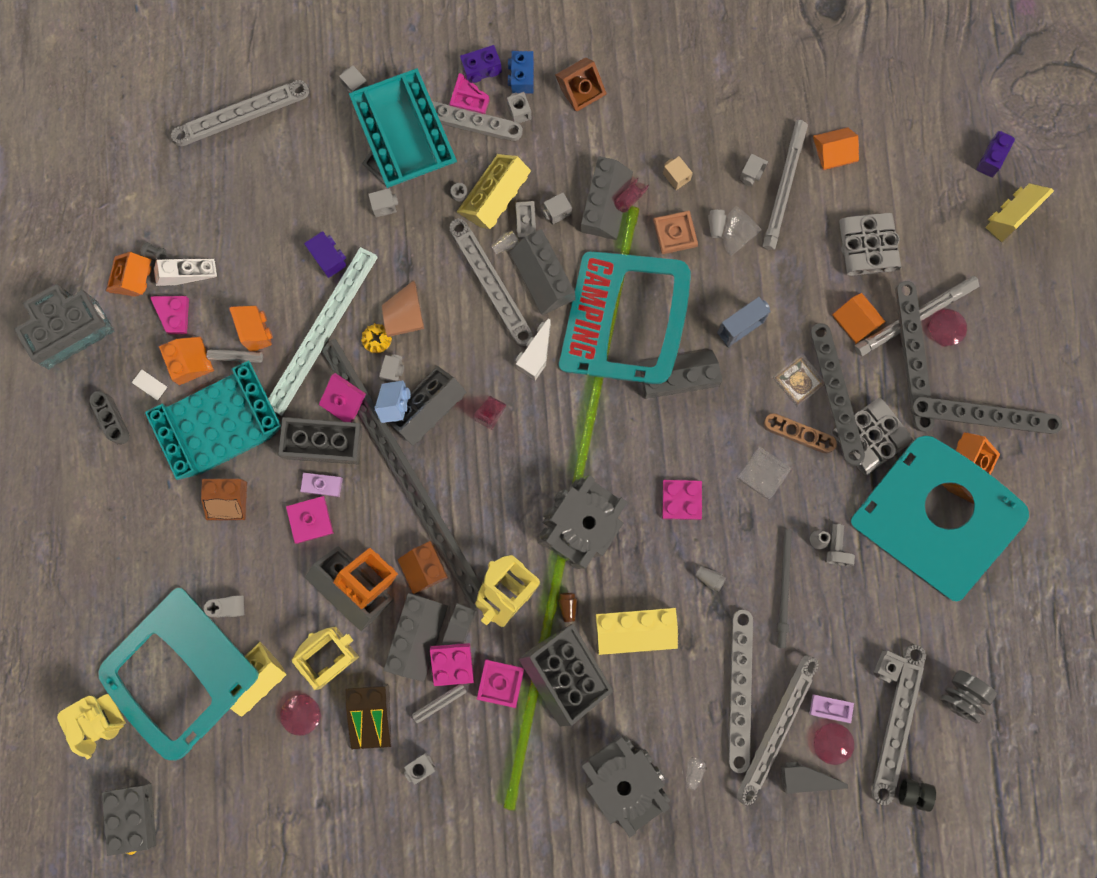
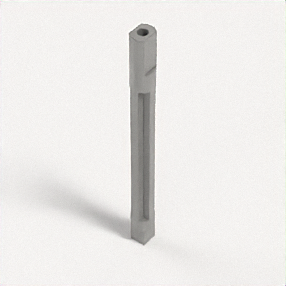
(785, 185)
(925, 311)

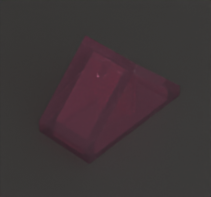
(489, 412)

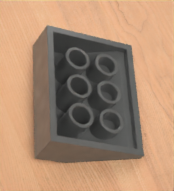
(566, 675)

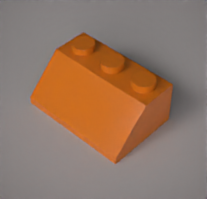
(979, 451)

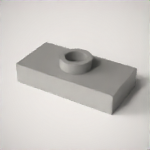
(525, 219)

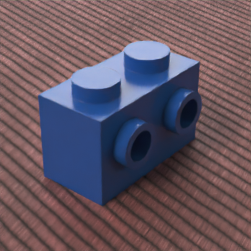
(521, 72)

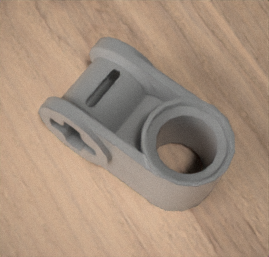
(228, 607)

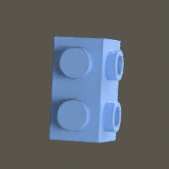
(392, 401)

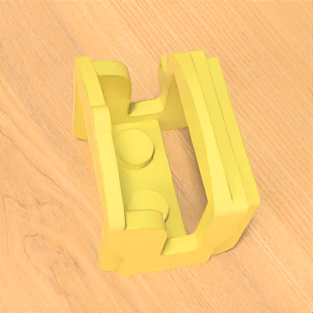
(498, 574)
(314, 643)
(87, 719)

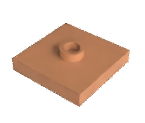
(675, 232)

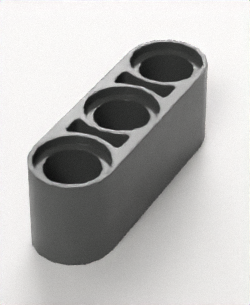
(102, 413)

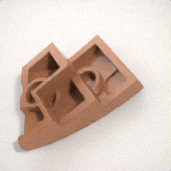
(403, 312)

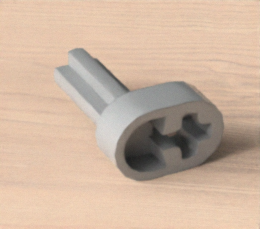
(836, 555)

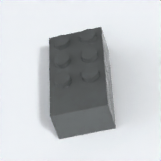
(320, 441)

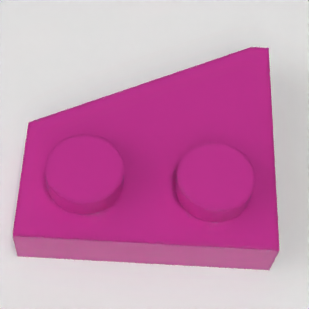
(468, 96)
(172, 312)

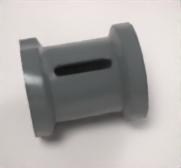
(160, 254)

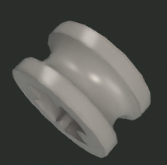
(456, 187)

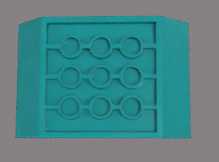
(214, 423)

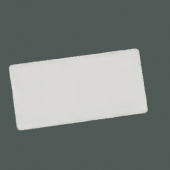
(149, 384)

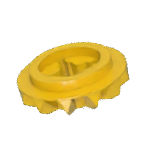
(375, 347)

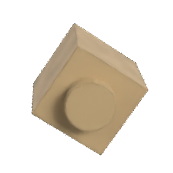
(677, 172)

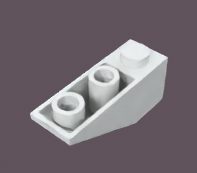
(183, 271)
(535, 356)

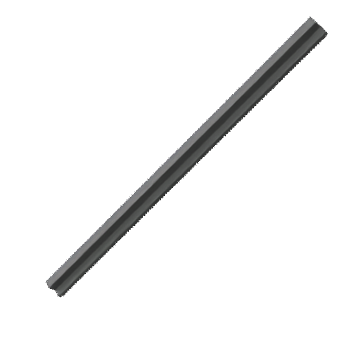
(407, 478)

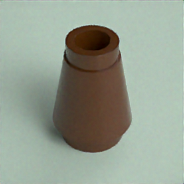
(568, 606)

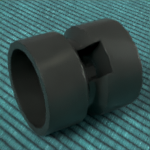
(921, 795)

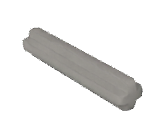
(232, 355)
(439, 703)

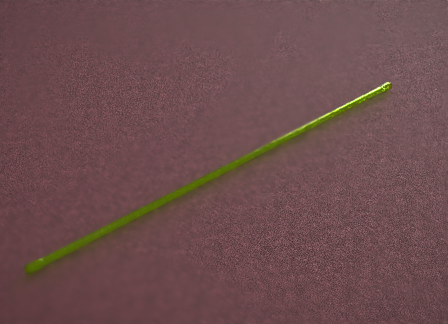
(512, 791)

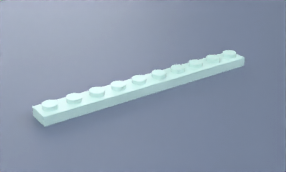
(321, 330)

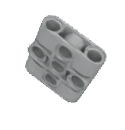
(885, 255)
(892, 440)

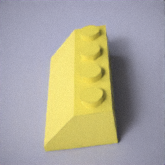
(494, 190)
(637, 631)

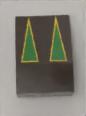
(368, 717)

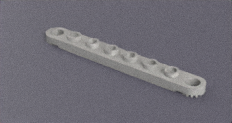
(240, 113)
(477, 122)
(490, 281)
(740, 691)
(898, 725)
(777, 730)

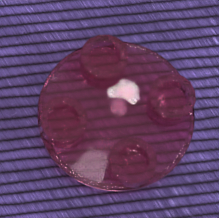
(947, 327)
(300, 715)
(833, 743)

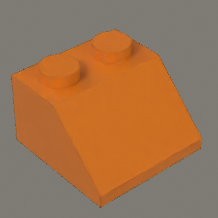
(129, 274)
(251, 327)
(186, 359)

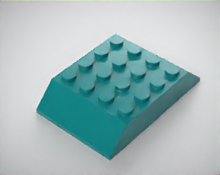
(402, 128)

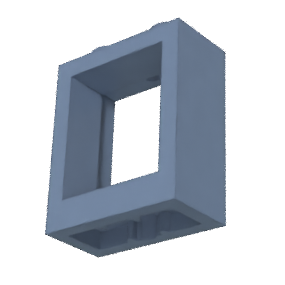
(744, 321)

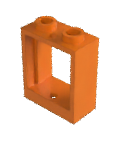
(361, 595)

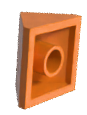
(837, 148)
(858, 318)

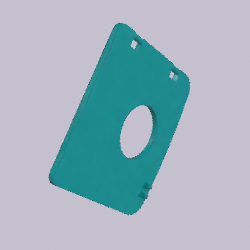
(943, 557)

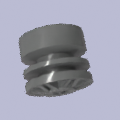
(967, 699)

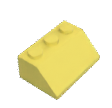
(1017, 210)
(270, 674)

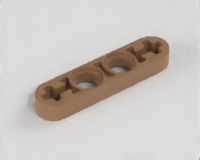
(799, 435)

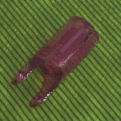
(629, 196)

